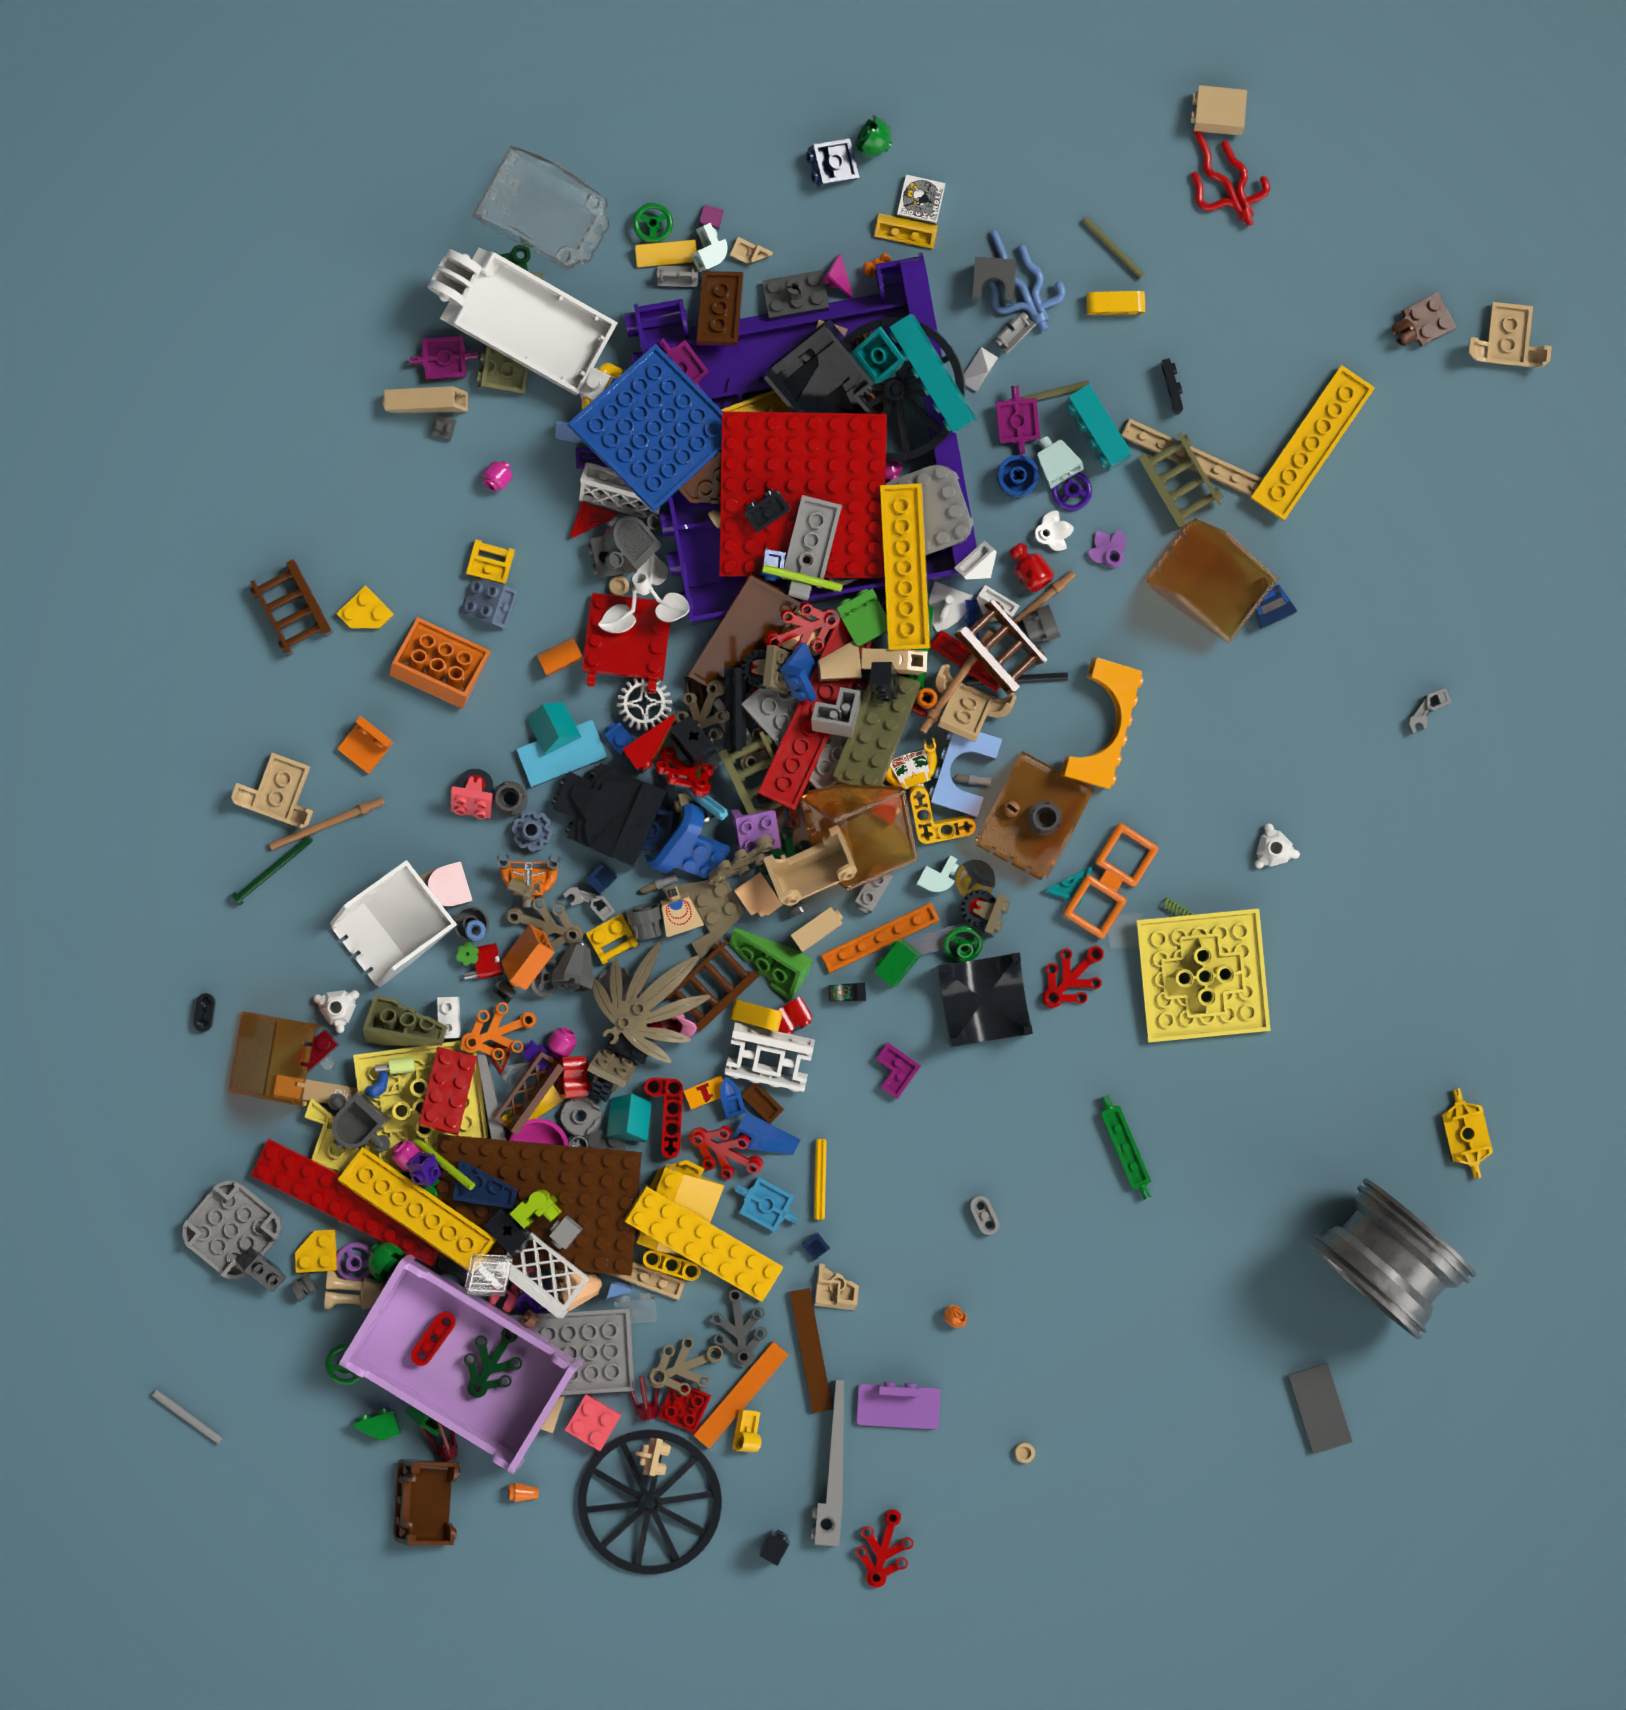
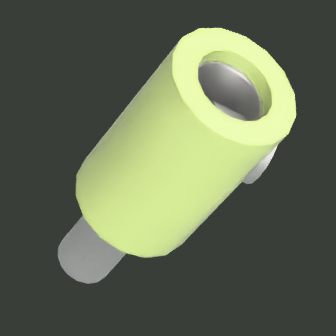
(397, 1065)

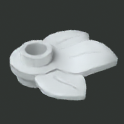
(1056, 530)

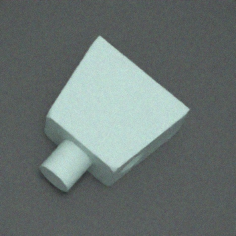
(1057, 461)

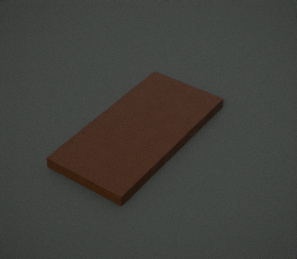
(743, 629)

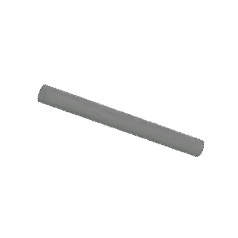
(187, 1417)

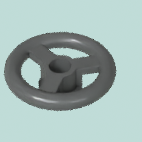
(543, 978)

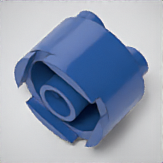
(1018, 464)

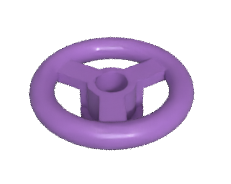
(349, 1249)

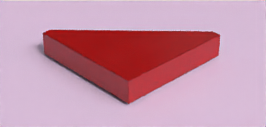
(589, 518)

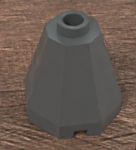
(575, 969)

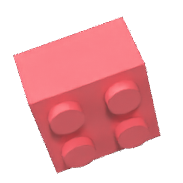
(593, 1422)

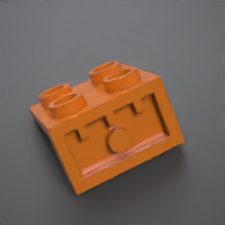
(365, 745)

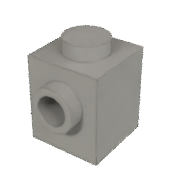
(565, 1232)

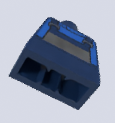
(1274, 607)

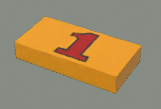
(704, 1092)

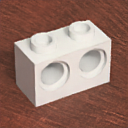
(450, 1015)

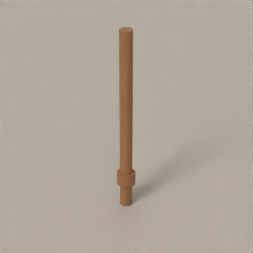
(1057, 586)
(934, 713)
(363, 808)

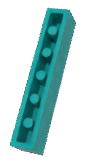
(933, 373)

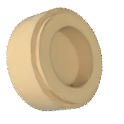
(619, 586)
(1024, 1452)

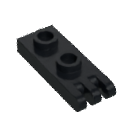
(1174, 388)

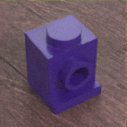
(531, 1050)

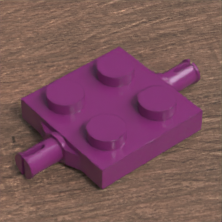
(444, 357)
(685, 359)
(1018, 420)

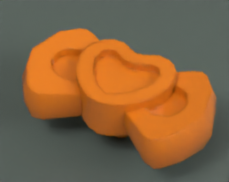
(869, 267)

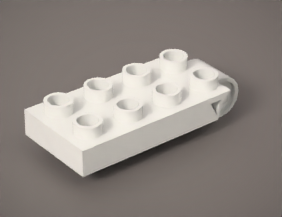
(521, 316)

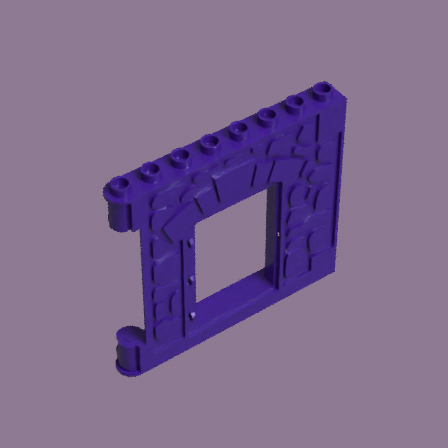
(736, 373)

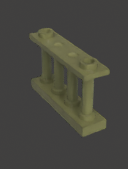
(1170, 497)
(739, 776)

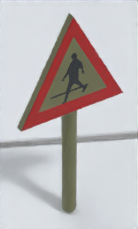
(500, 1064)

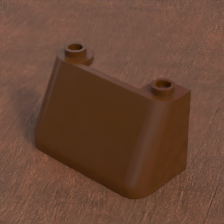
(424, 1502)

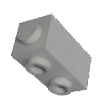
(872, 892)

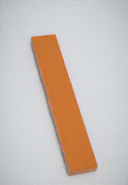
(880, 937)
(741, 1394)

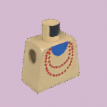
(679, 912)

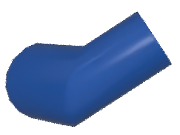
(378, 1088)

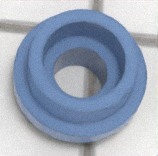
(475, 923)

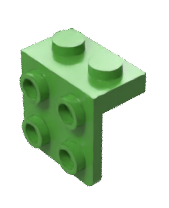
(863, 617)

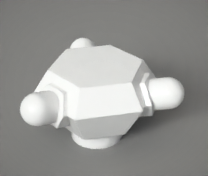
(1274, 848)
(337, 1007)

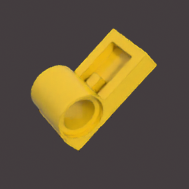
(746, 1434)

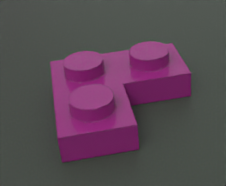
(902, 1069)

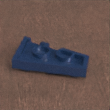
(487, 1189)

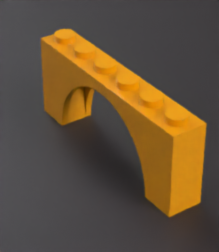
(1121, 685)

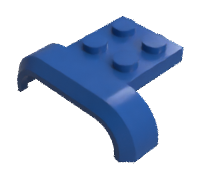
(688, 849)

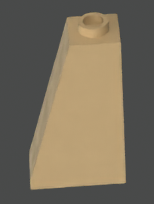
(426, 400)

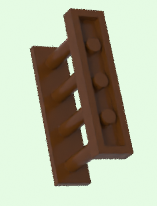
(301, 590)
(981, 651)
(730, 990)

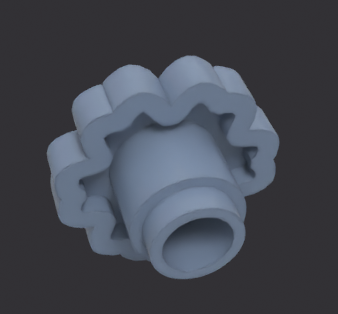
(532, 830)

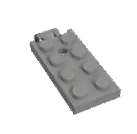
(811, 537)

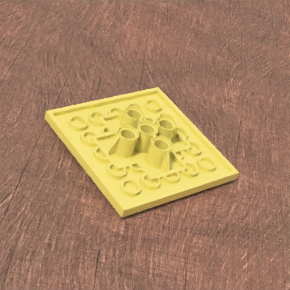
(1171, 947)
(401, 1092)

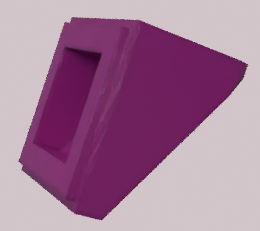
(711, 215)

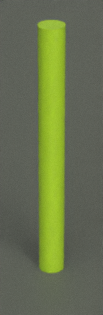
(802, 578)
(444, 1164)

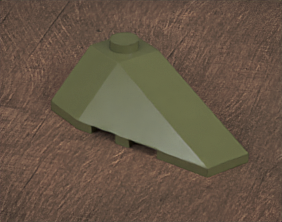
(398, 1025)

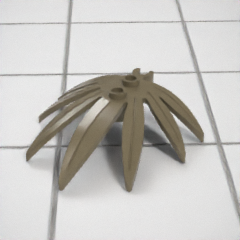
(634, 1013)

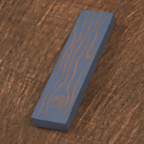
(933, 940)

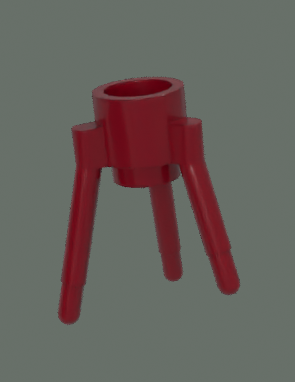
(646, 1409)
(447, 1448)

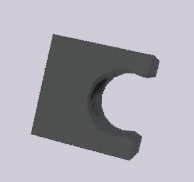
(994, 270)

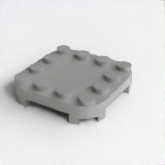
(944, 507)
(228, 1225)

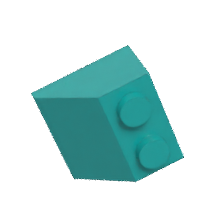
(879, 356)

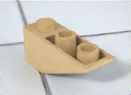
(905, 660)

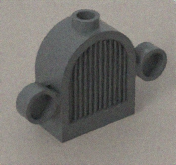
(631, 541)
(358, 1122)

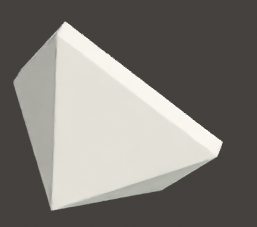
(979, 369)
(978, 563)
(988, 594)

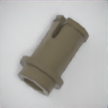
(521, 888)

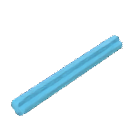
(706, 802)

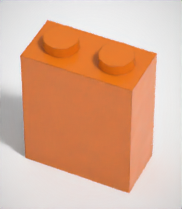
(527, 957)

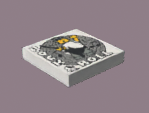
(921, 199)

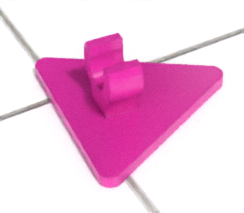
(838, 277)

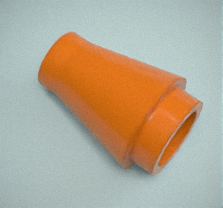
(927, 692)
(521, 1492)

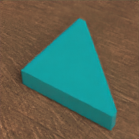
(1068, 887)

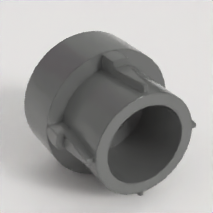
(1041, 625)
(499, 798)
(1049, 808)
(466, 913)
(645, 920)

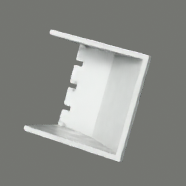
(392, 923)

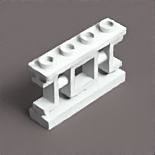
(771, 1042)

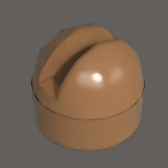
(1008, 812)
(529, 1319)

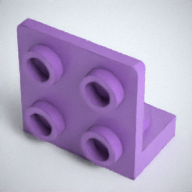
(753, 826)

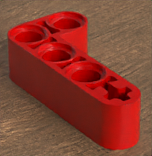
(667, 1117)

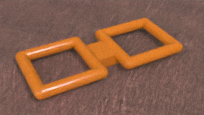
(1110, 880)

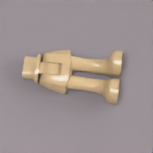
(369, 1293)

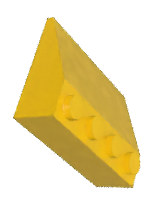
(689, 1191)

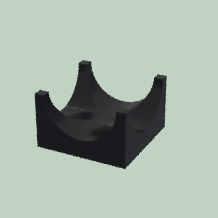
(984, 999)

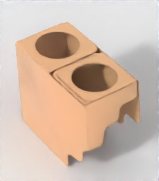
(758, 896)

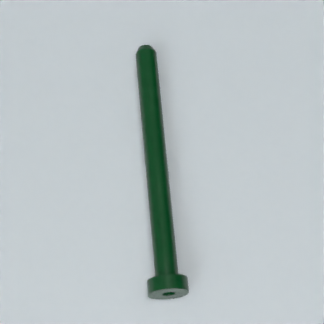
(271, 870)

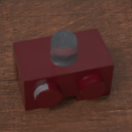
(323, 1046)

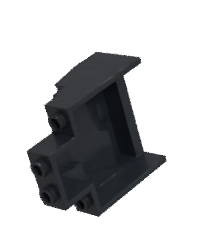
(821, 375)
(609, 812)

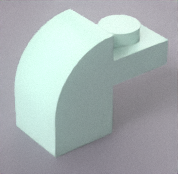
(713, 251)
(938, 882)

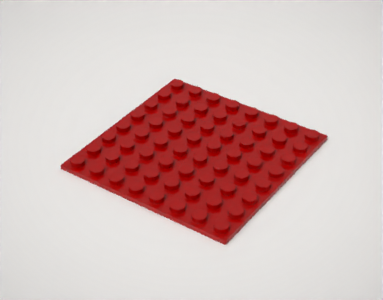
(807, 455)

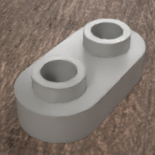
(984, 1215)

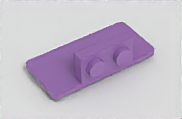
(898, 1406)

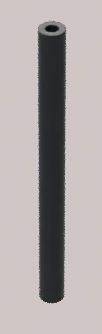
(1028, 678)

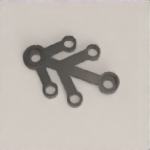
(740, 1330)

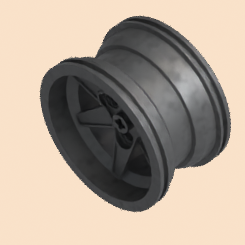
(1392, 1258)

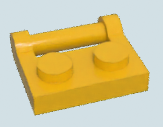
(489, 568)
(609, 932)

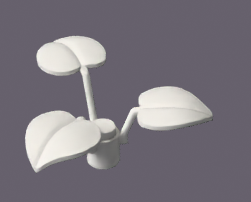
(671, 608)

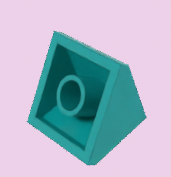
(553, 726)
(629, 1118)

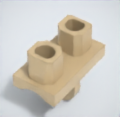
(650, 1456)

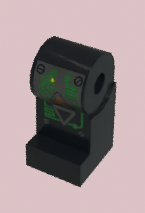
(847, 992)

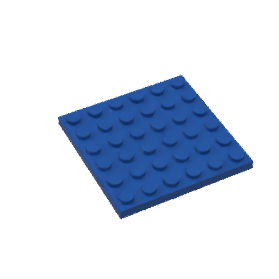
(652, 428)

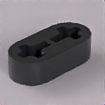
(199, 1010)

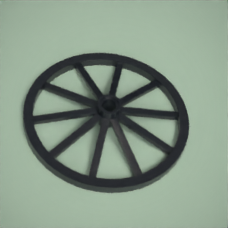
(950, 356)
(601, 1546)

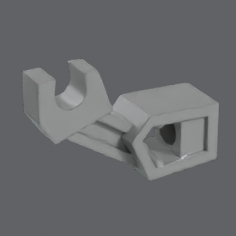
(1420, 715)
(581, 896)

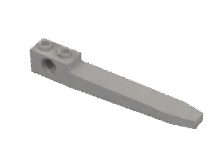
(496, 1128)
(834, 1500)

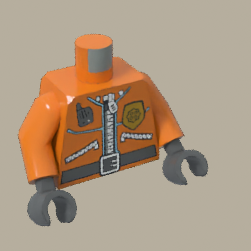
(538, 874)

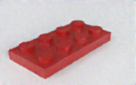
(447, 1091)

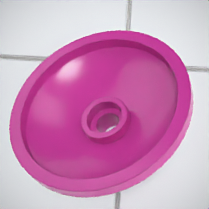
(541, 1131)

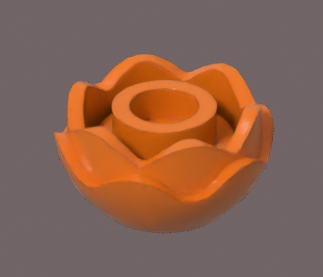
(954, 1316)

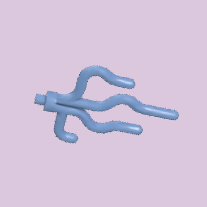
(1034, 307)

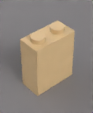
(1219, 110)
(817, 929)

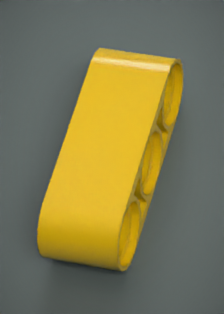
(1115, 303)
(756, 1015)
(681, 1269)

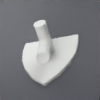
(948, 605)

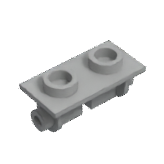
(677, 276)
(1010, 338)

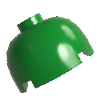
(874, 138)
(384, 1260)

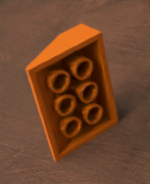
(439, 663)

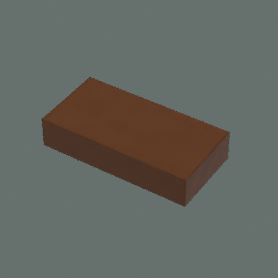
(762, 1102)

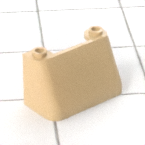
(812, 869)

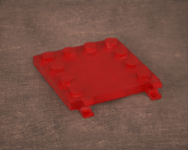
(632, 653)

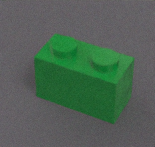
(897, 962)

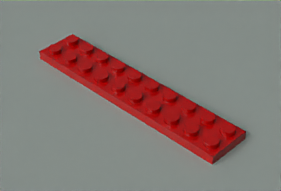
(800, 745)
(322, 1190)

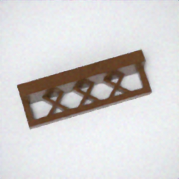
(533, 1097)

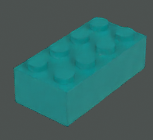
(1098, 427)

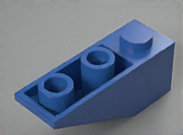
(765, 1136)

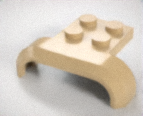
(1509, 338)
(969, 707)
(278, 792)

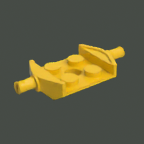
(1463, 1116)

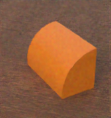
(560, 656)

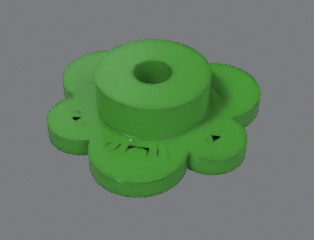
(462, 955)

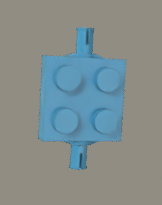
(766, 1204)

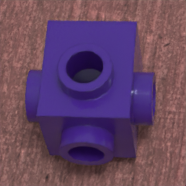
(423, 1169)

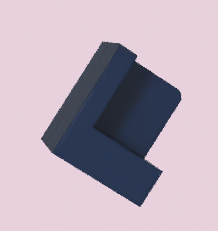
(601, 878)
(816, 1246)

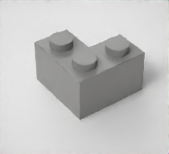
(838, 718)

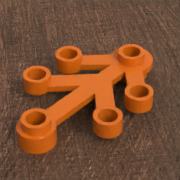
(494, 1032)

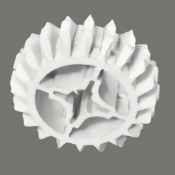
(635, 704)

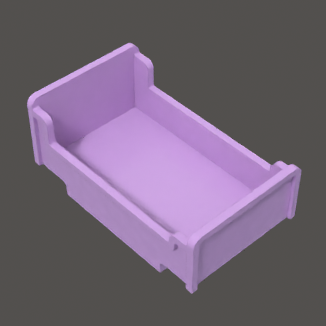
(501, 1420)

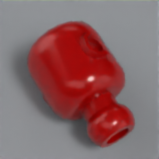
(1031, 568)

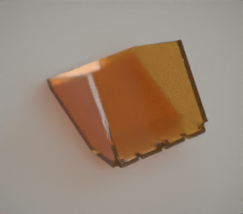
(1212, 579)
(873, 823)
(1012, 837)
(270, 1058)

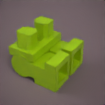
(539, 1203)

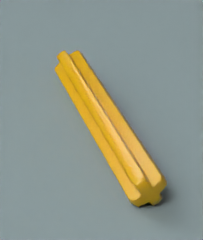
(820, 1179)

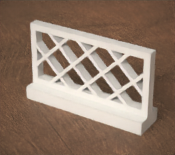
(604, 479)
(536, 1290)

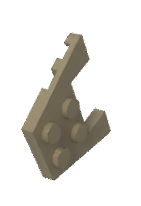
(717, 908)

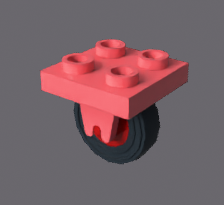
(473, 794)

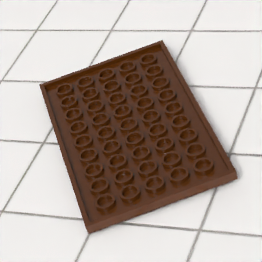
(590, 1187)

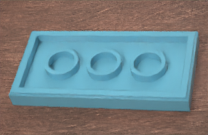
(567, 758)

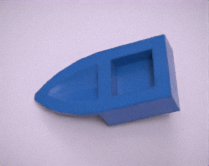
(731, 1098)

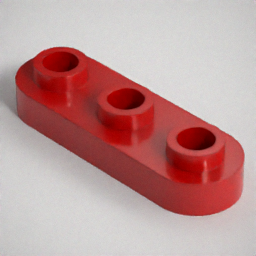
(427, 1345)

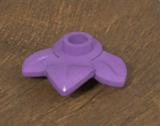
(1106, 546)

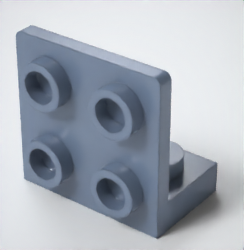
(489, 602)

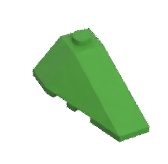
(780, 964)

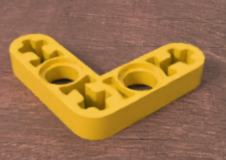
(935, 827)

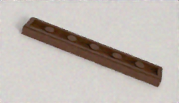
(811, 1350)

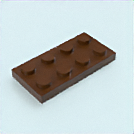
(720, 308)

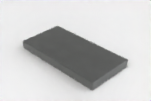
(1320, 1408)

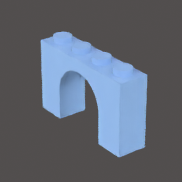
(945, 792)

